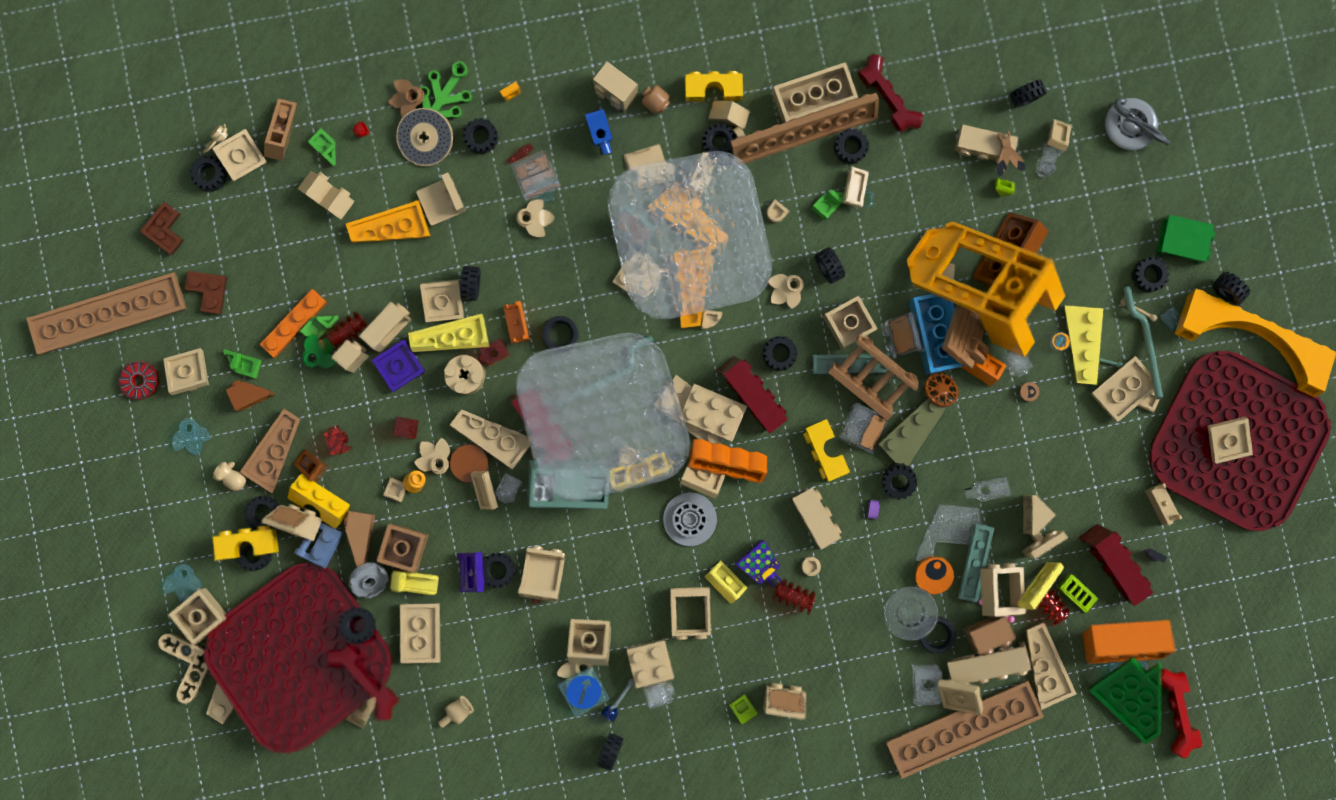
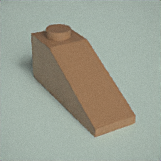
(280, 129)
(359, 533)

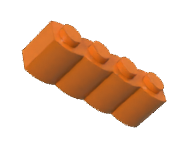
(726, 460)

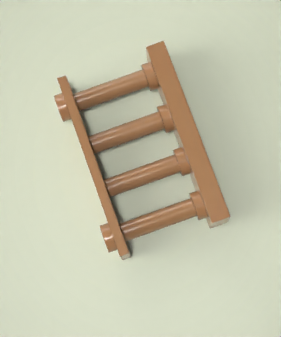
(869, 395)

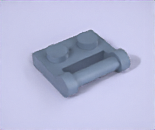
(323, 548)

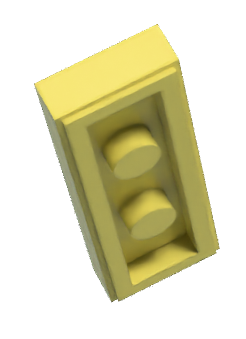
(1040, 585)

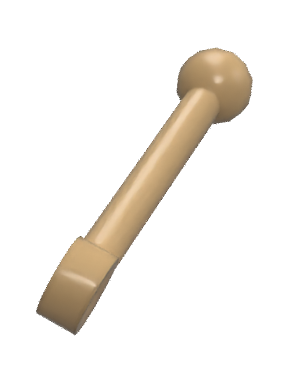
(1153, 317)

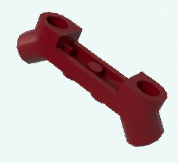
(870, 76)
(348, 658)

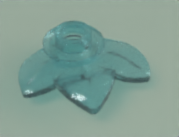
(191, 440)
(182, 585)

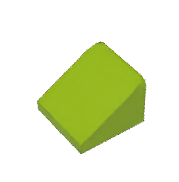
(743, 709)

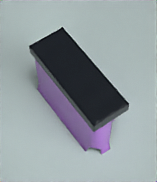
(872, 509)
(1155, 555)

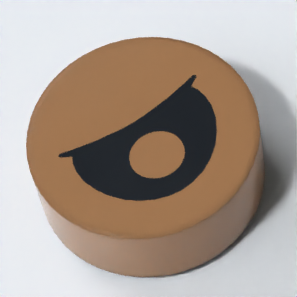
(1029, 392)

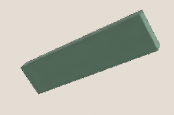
(821, 364)
(975, 560)

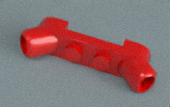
(1188, 737)

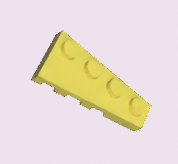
(1084, 330)
(458, 334)

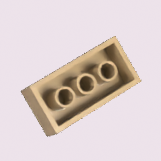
(814, 92)

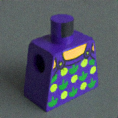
(760, 564)

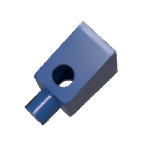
(597, 122)

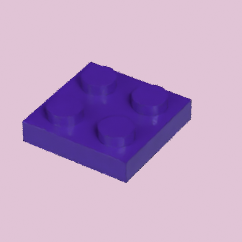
(398, 365)

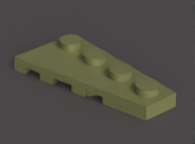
(909, 435)

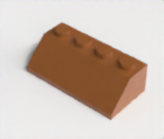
(1018, 231)

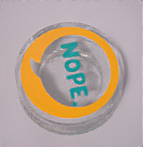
(1060, 341)

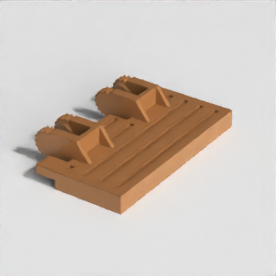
(965, 337)

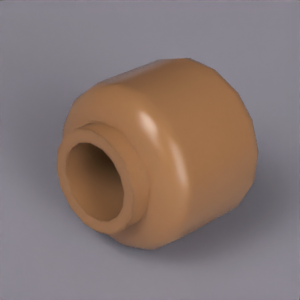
(655, 99)

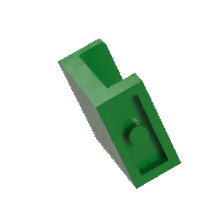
(1185, 238)

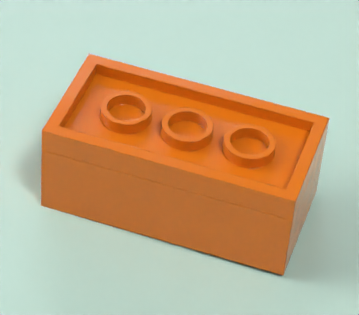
(1125, 640)

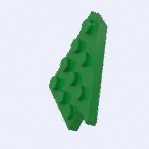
(1133, 697)

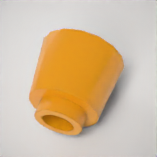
(414, 481)

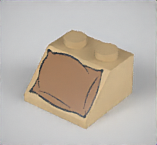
(294, 521)
(785, 701)

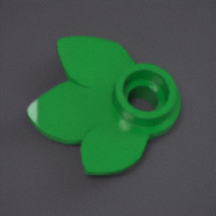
(320, 349)

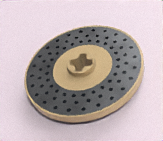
(413, 146)

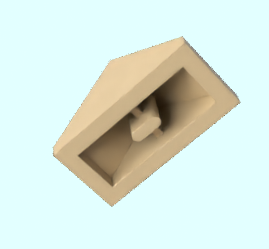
(729, 113)

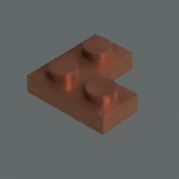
(159, 228)
(211, 286)

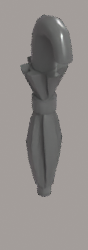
(1148, 129)

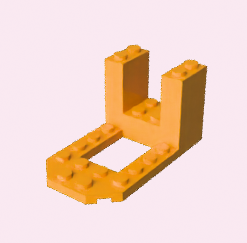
(1018, 288)

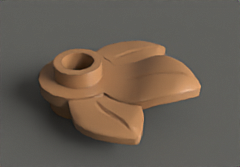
(404, 97)

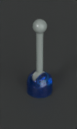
(611, 710)

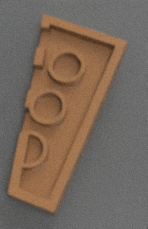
(270, 455)

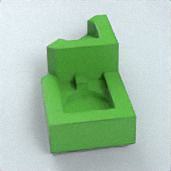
(324, 145)
(828, 204)
(318, 325)
(243, 364)

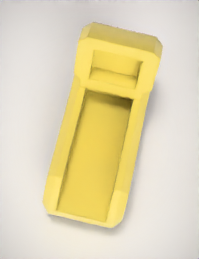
(414, 582)

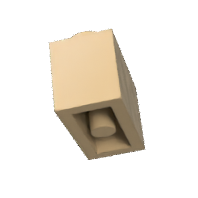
(351, 355)

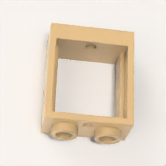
(386, 326)
(989, 589)
(687, 592)

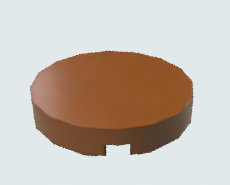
(467, 460)

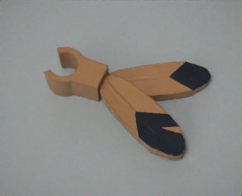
(1007, 154)

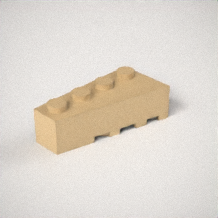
(996, 664)

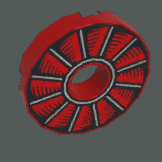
(128, 376)

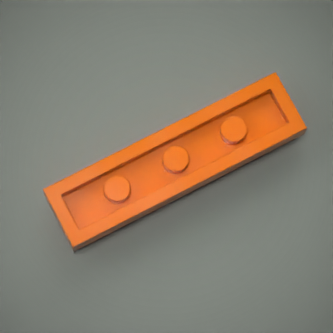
(292, 323)

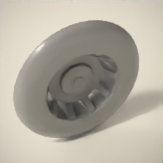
(1120, 130)
(690, 519)

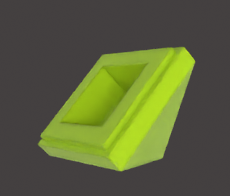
(1004, 187)

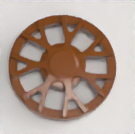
(941, 390)

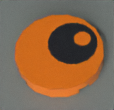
(934, 575)

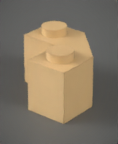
(332, 199)

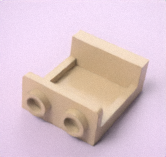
(542, 574)

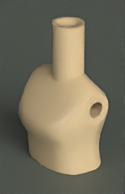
(457, 711)

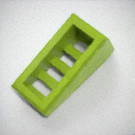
(1068, 579)

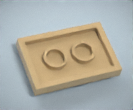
(1124, 389)
(713, 412)
(420, 633)

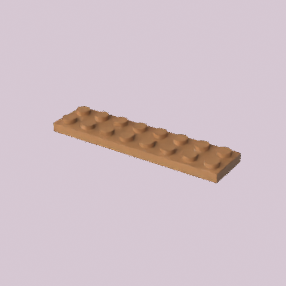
(806, 128)
(106, 313)
(963, 730)

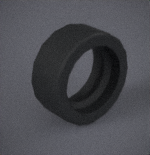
(555, 320)
(949, 642)

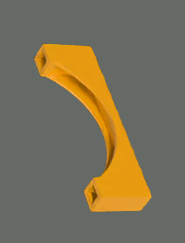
(1307, 359)

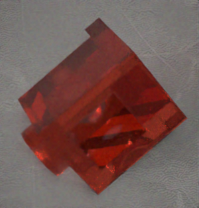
(497, 345)
(406, 427)
(337, 441)

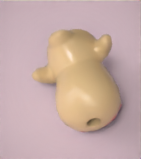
(232, 479)

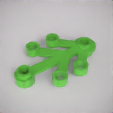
(443, 98)

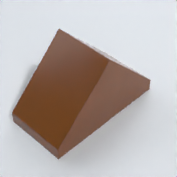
(310, 465)

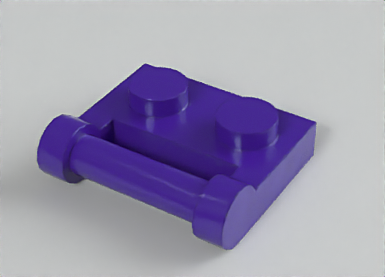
(471, 572)

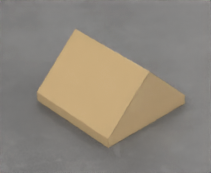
(1035, 514)

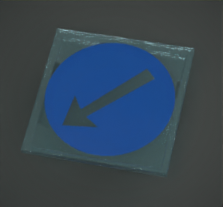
(583, 691)

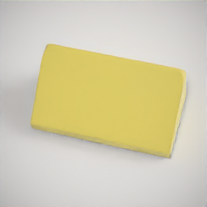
(726, 582)

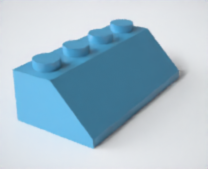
(932, 322)

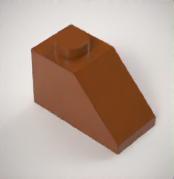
(245, 395)

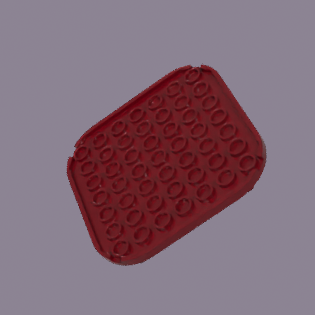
(1285, 433)
(275, 654)

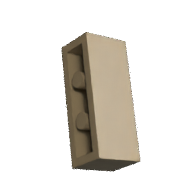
(981, 143)
(816, 517)

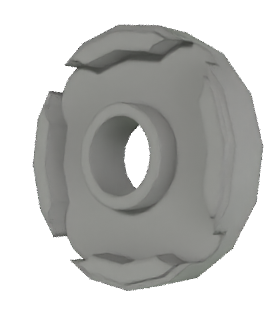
(364, 572)

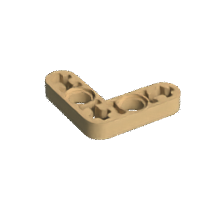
(193, 659)

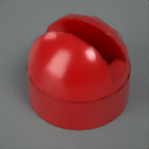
(360, 129)

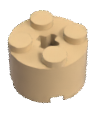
(454, 370)

